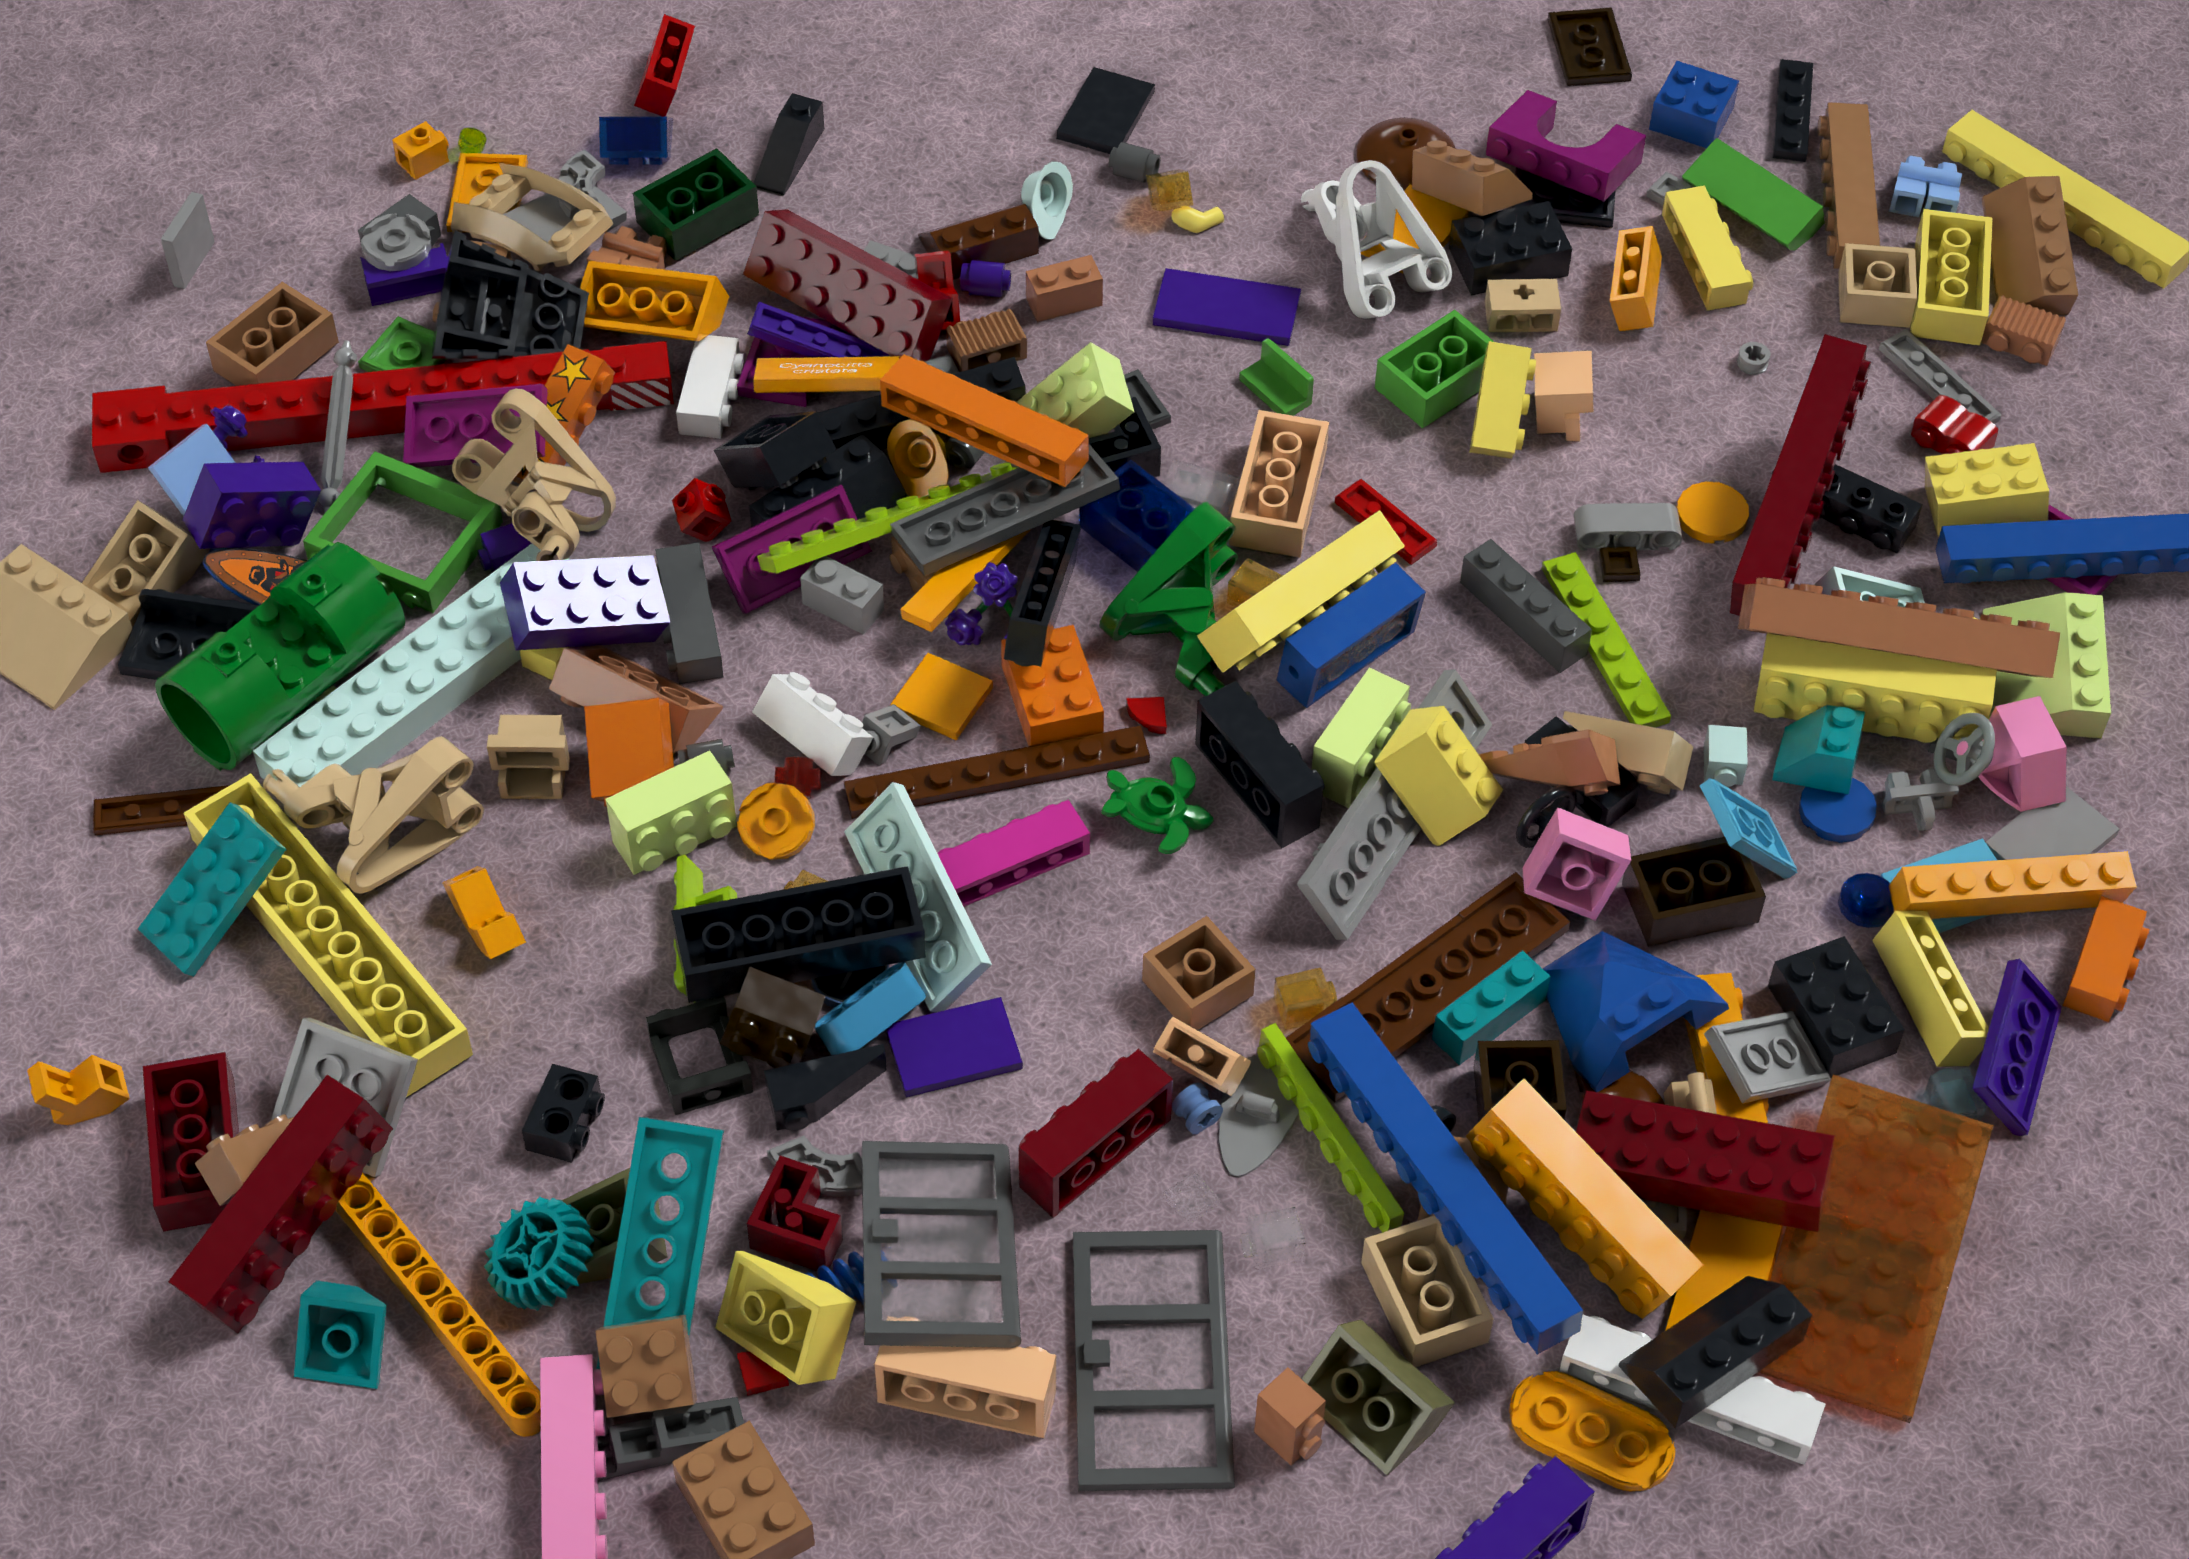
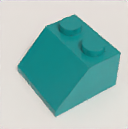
(1821, 749)

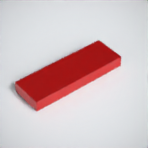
(1363, 501)

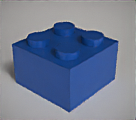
(1693, 104)

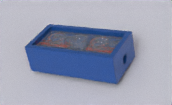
(1350, 635)

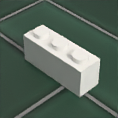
(710, 387)
(813, 723)

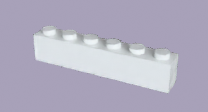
(1751, 1412)

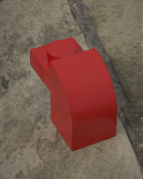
(936, 271)

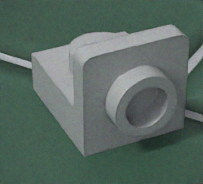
(889, 728)

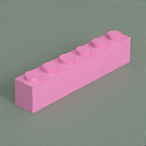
(571, 1459)

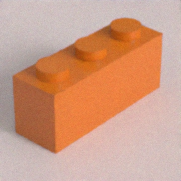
(2107, 959)

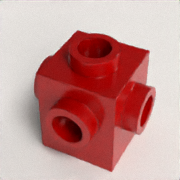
(701, 510)

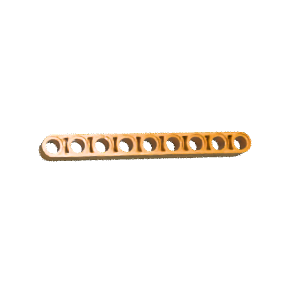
(441, 1306)

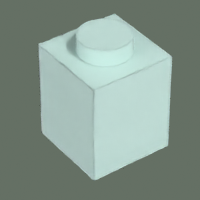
(1725, 754)

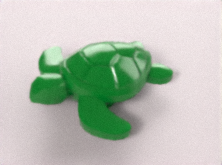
(1158, 806)

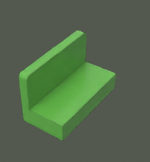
(1279, 380)

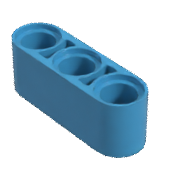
(870, 1010)

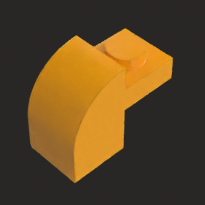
(79, 1095)

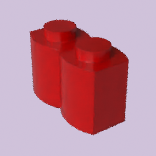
(1952, 429)

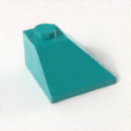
(340, 1335)

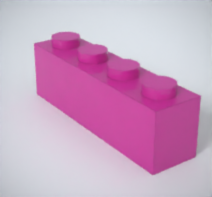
(1016, 852)

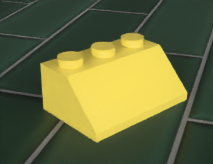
(1437, 774)

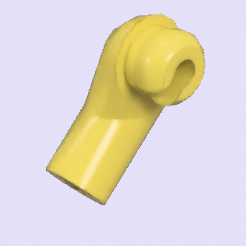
(1197, 221)

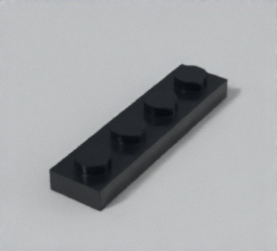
(1793, 110)

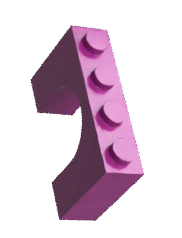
(1592, 169)

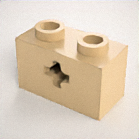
(1522, 305)

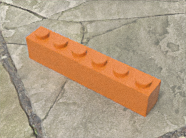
(985, 420)

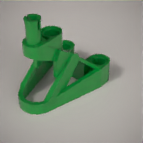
(1177, 593)

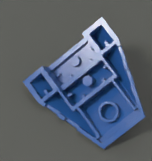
(1617, 996)

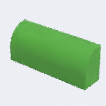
(1756, 195)

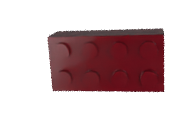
(185, 1110)
(1094, 1132)

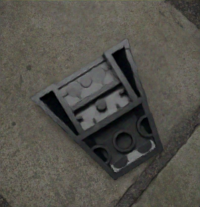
(503, 307)

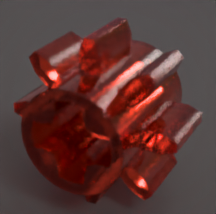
(800, 774)

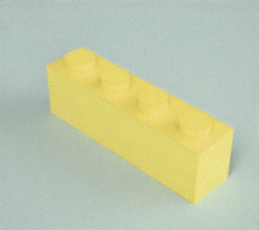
(1706, 248)
(1932, 988)

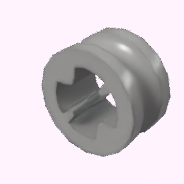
(1753, 349)

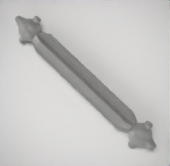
(337, 425)

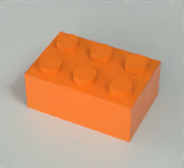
(1059, 696)

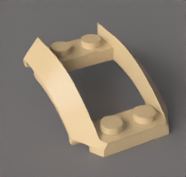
(486, 219)

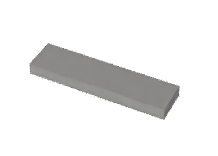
(1933, 374)

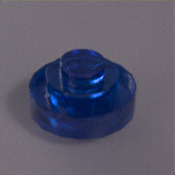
(1866, 900)

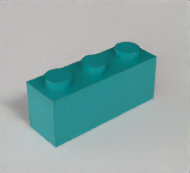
(1491, 1007)

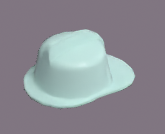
(1048, 197)

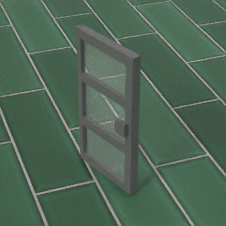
(938, 1245)
(1152, 1361)

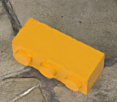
(1635, 278)

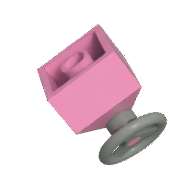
(2012, 753)

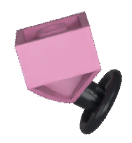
(1572, 857)

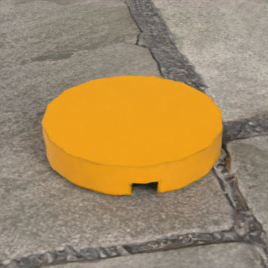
(1712, 512)
(776, 821)

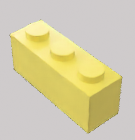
(1502, 400)

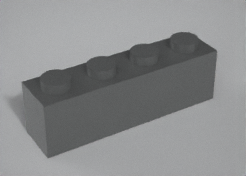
(1525, 605)
(692, 624)

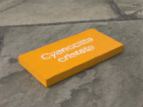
(821, 374)

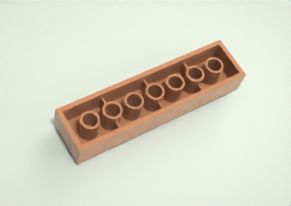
(1906, 630)

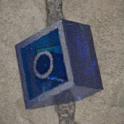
(635, 138)

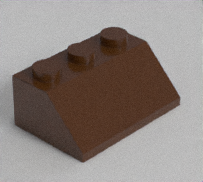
(991, 237)

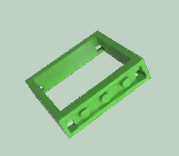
(428, 490)

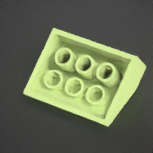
(2080, 683)

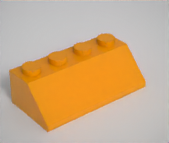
(653, 301)

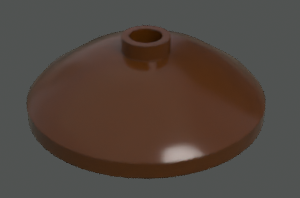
(1394, 143)

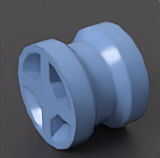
(1197, 1108)

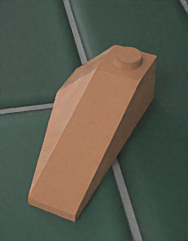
(1572, 759)

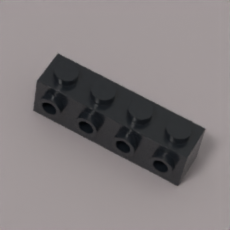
(1873, 516)

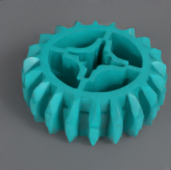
(548, 1258)

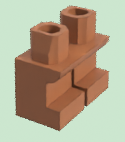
(626, 250)

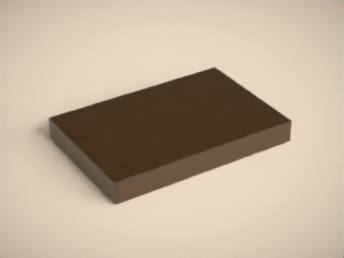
(1589, 46)

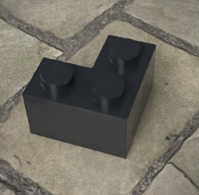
(1129, 441)

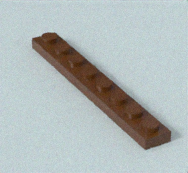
(1005, 769)

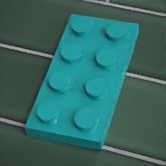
(211, 889)

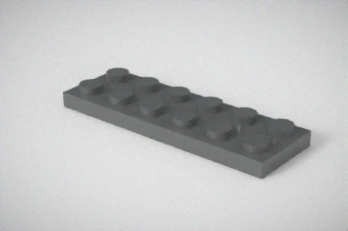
(996, 513)

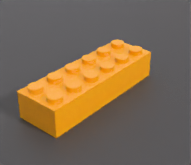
(1583, 1200)

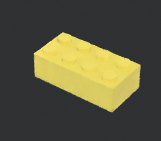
(1952, 276)

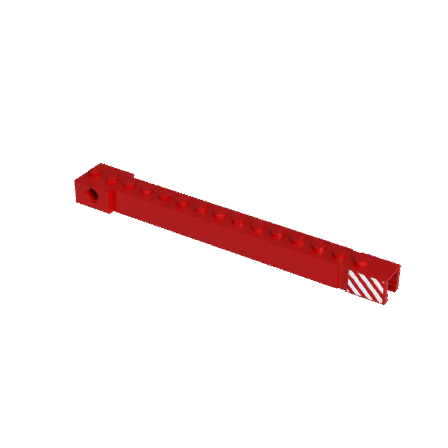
(144, 423)

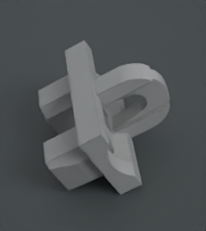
(1918, 799)

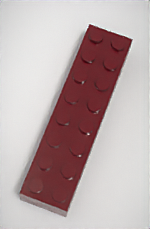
(1804, 466)

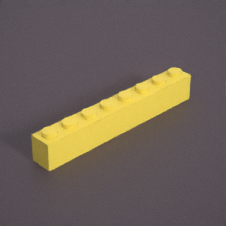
(2089, 210)

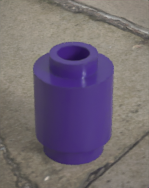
(985, 278)

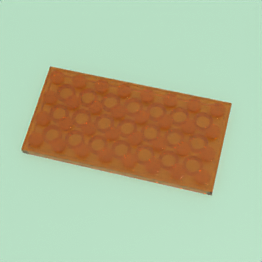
(1882, 1246)

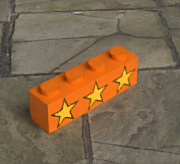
(573, 396)

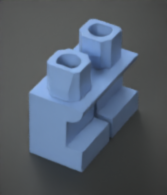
(1919, 181)

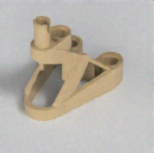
(539, 513)
(422, 787)

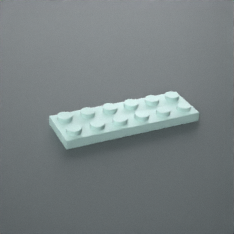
(893, 837)

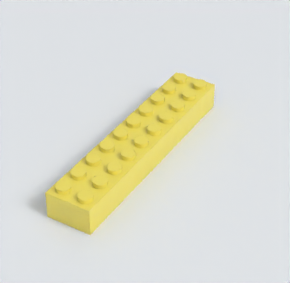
(341, 944)

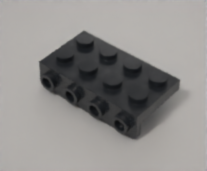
(174, 627)

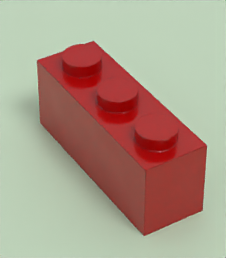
(664, 66)

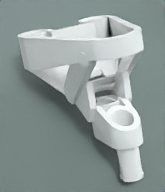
(1347, 222)

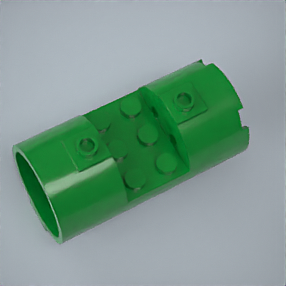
(280, 656)

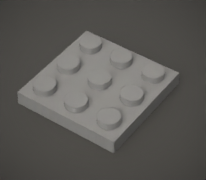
(359, 1064)

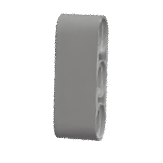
(1628, 525)

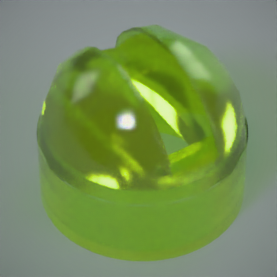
(471, 140)

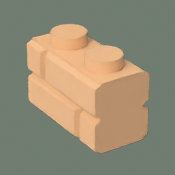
(1201, 1056)

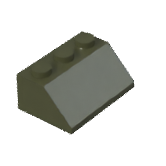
(1375, 1395)

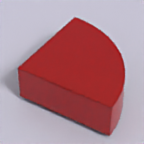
(1148, 713)
(758, 1375)

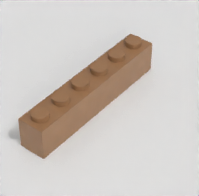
(1848, 177)

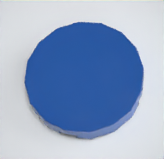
(1838, 815)

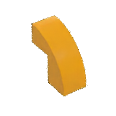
(482, 912)

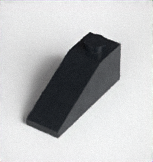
(790, 143)
(815, 1087)

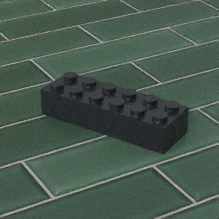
(799, 932)

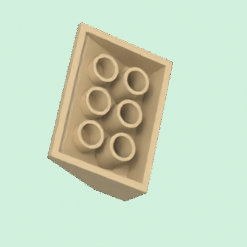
(54, 628)

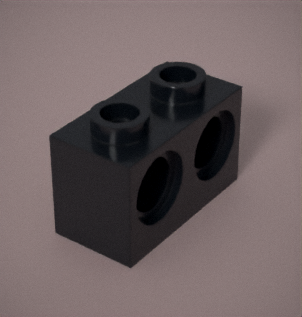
(555, 1112)

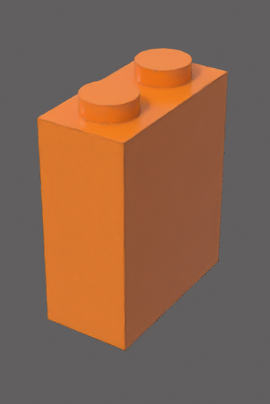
(627, 744)

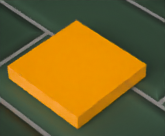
(943, 695)

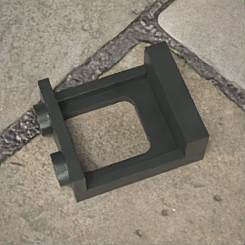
(706, 1087)

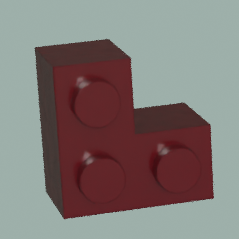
(787, 1221)

